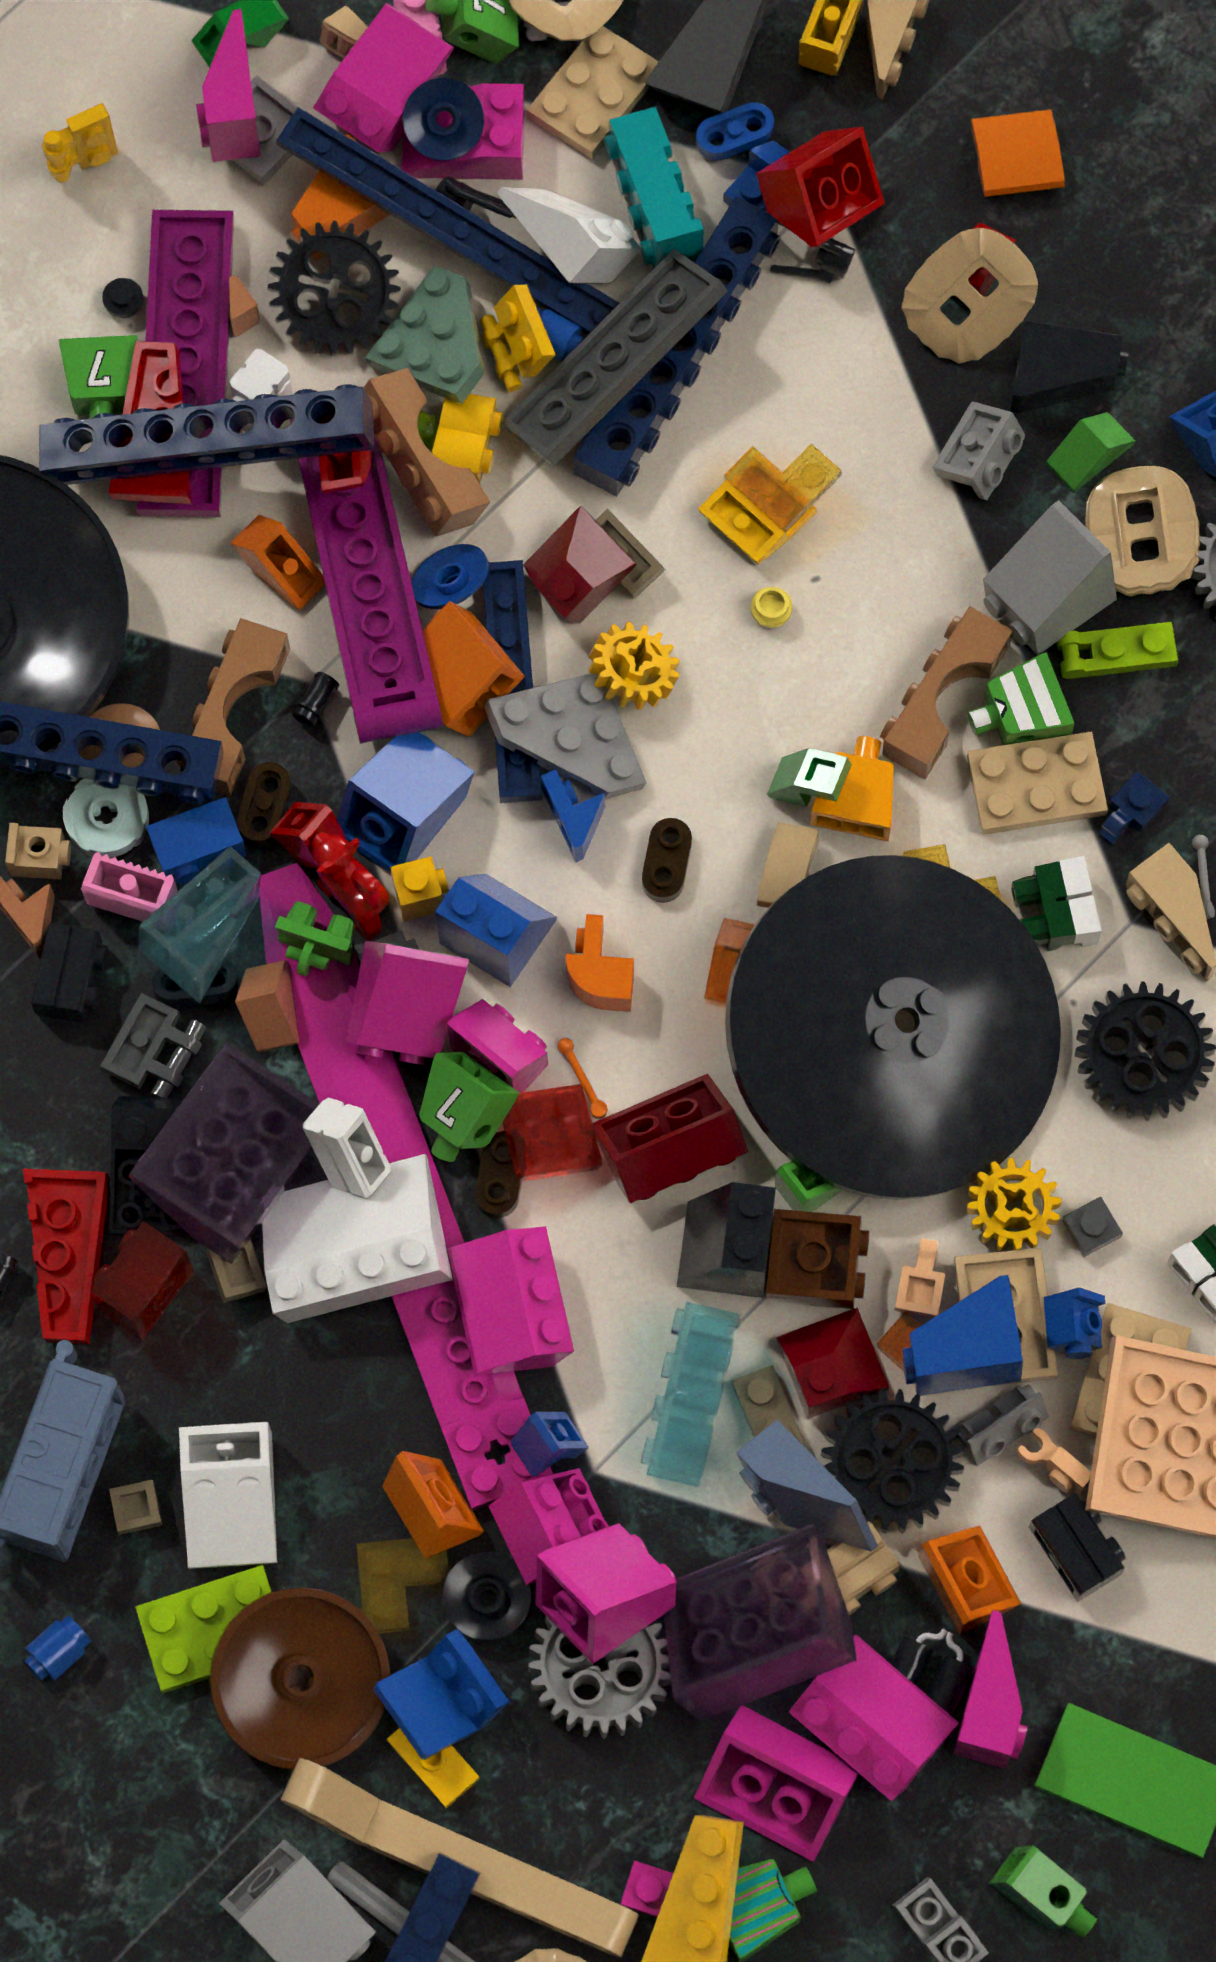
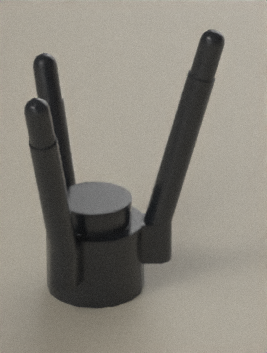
(467, 196)
(832, 257)

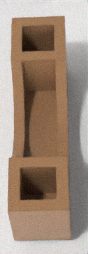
(442, 492)
(971, 651)
(250, 661)

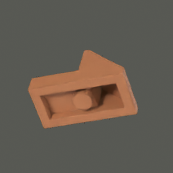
(28, 916)

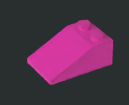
(378, 77)
(228, 109)
(498, 150)
(993, 1709)

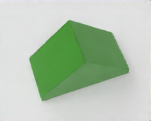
(1089, 450)
(802, 1189)

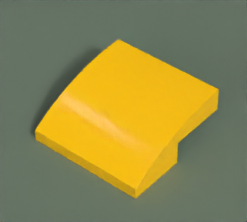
(746, 523)

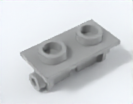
(1019, 1415)

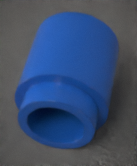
(561, 332)
(56, 1649)

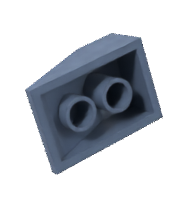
(800, 1488)

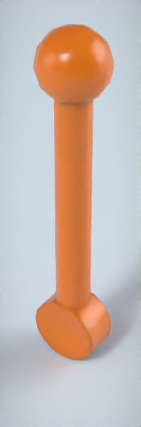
(598, 1107)

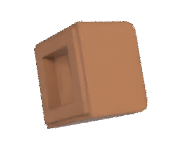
(243, 307)

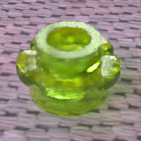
(427, 427)

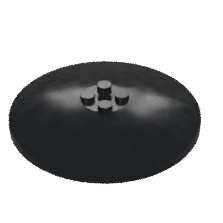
(58, 597)
(821, 1040)

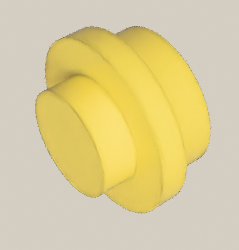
(771, 607)

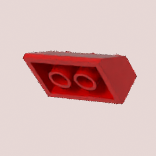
(822, 185)

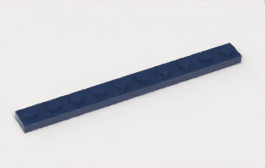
(442, 220)

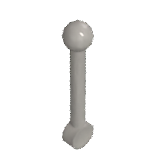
(1200, 843)

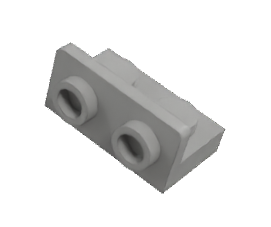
(980, 448)

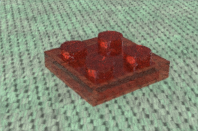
(551, 1134)

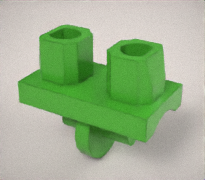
(314, 946)

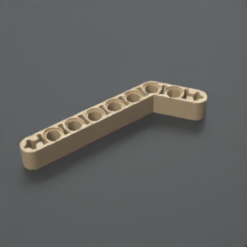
(418, 1842)

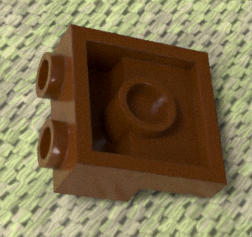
(817, 1258)

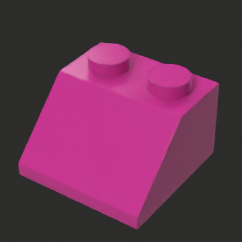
(497, 1044)

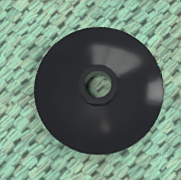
(481, 1574)

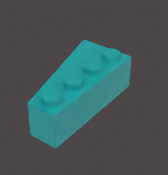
(654, 187)

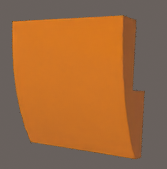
(1018, 153)

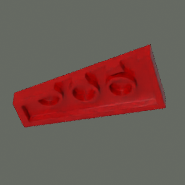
(155, 385)
(68, 1232)

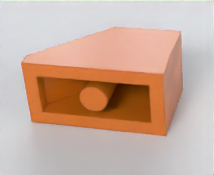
(279, 560)

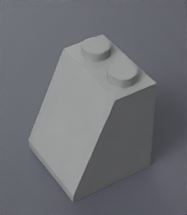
(1050, 580)
(296, 1911)

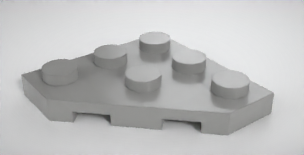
(570, 730)

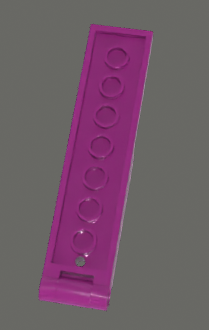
(372, 604)

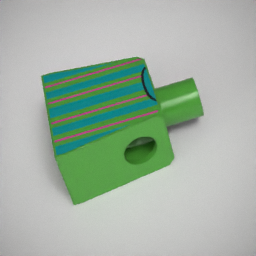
(1027, 1881)
(765, 1905)

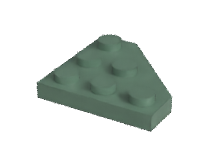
(434, 338)

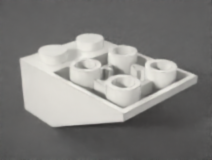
(228, 1494)

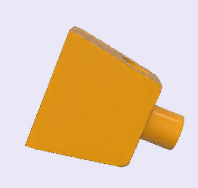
(865, 798)

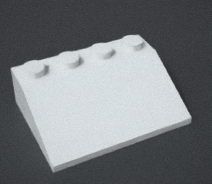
(347, 1250)

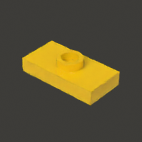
(443, 1774)

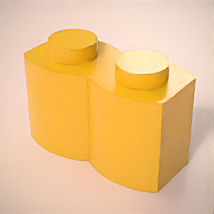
(467, 432)

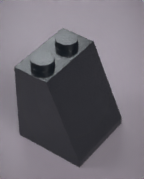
(728, 1240)

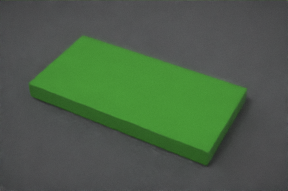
(1131, 1780)

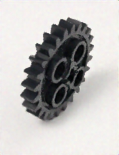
(343, 252)
(1178, 1033)
(924, 1483)

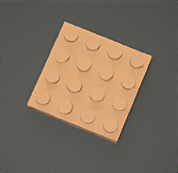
(1156, 1438)

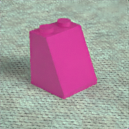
(404, 1001)
(603, 1589)

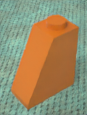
(329, 202)
(466, 667)

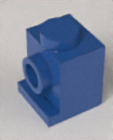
(1074, 1322)

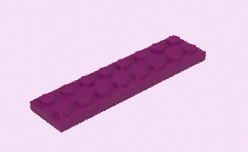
(192, 309)

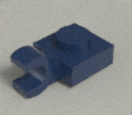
(1133, 805)

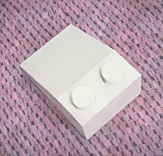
(575, 237)

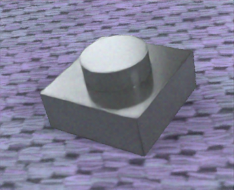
(1092, 1226)

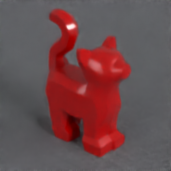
(349, 882)

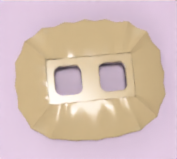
(567, 22)
(991, 316)
(1173, 527)

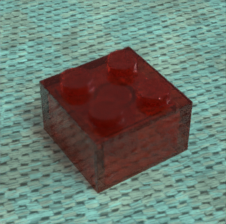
(141, 1280)

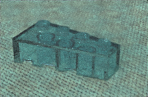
(691, 1394)

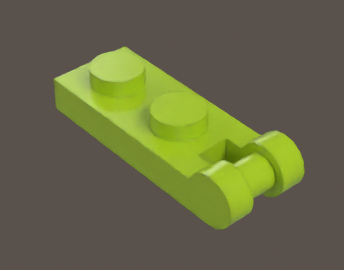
(1118, 650)

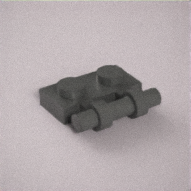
(141, 1041)

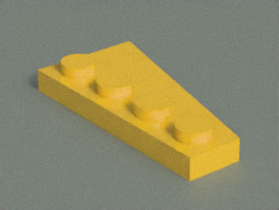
(700, 1897)

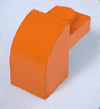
(595, 978)

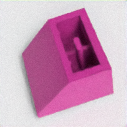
(545, 1515)

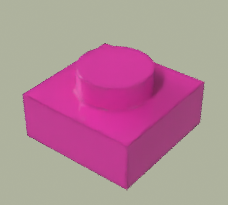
(646, 1889)

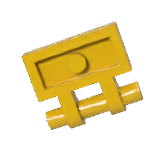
(84, 141)
(525, 333)

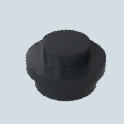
(122, 297)

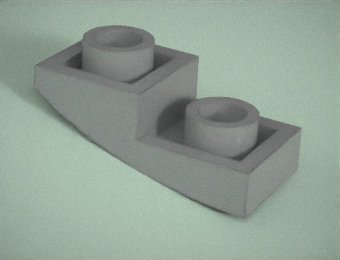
(938, 1925)

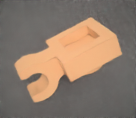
(921, 1287)
(1065, 1470)

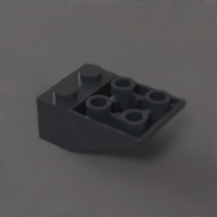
(133, 1129)

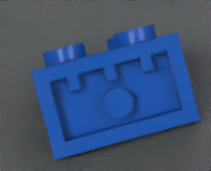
(442, 1696)

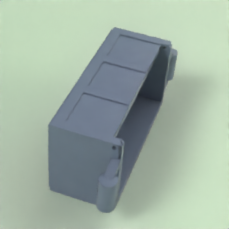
(59, 1457)

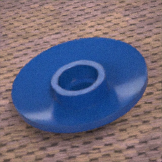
(450, 576)

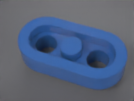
(733, 131)

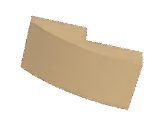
(787, 861)

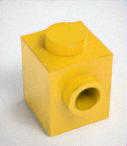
(418, 887)

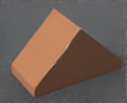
(268, 1006)

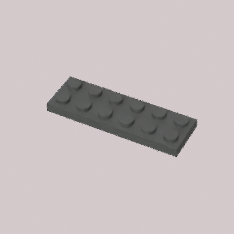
(614, 357)

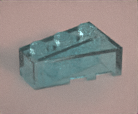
(201, 922)

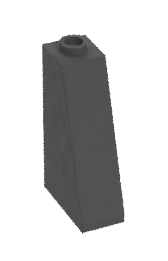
(709, 54)

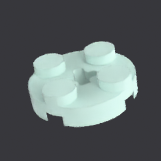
(94, 836)

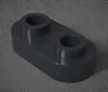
(226, 974)

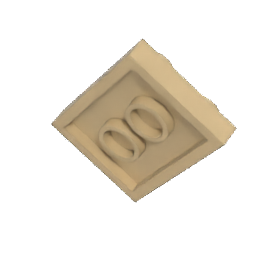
(594, 85)
(1037, 783)
(1027, 1289)
(1128, 1324)

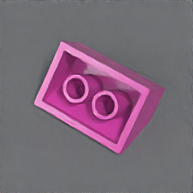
(510, 1301)
(875, 1720)
(776, 1782)

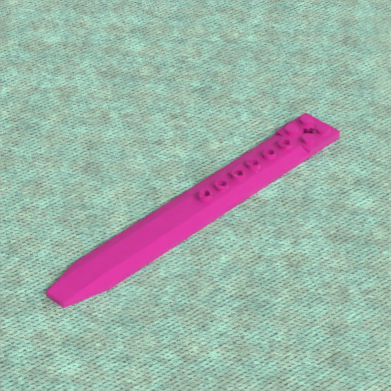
(469, 1407)

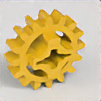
(633, 665)
(1024, 1218)

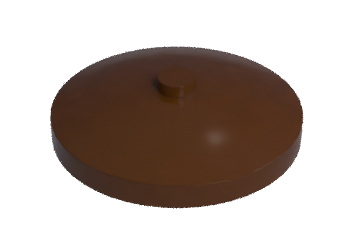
(298, 1677)

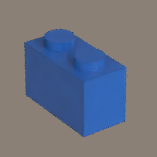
(194, 839)

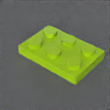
(187, 1625)

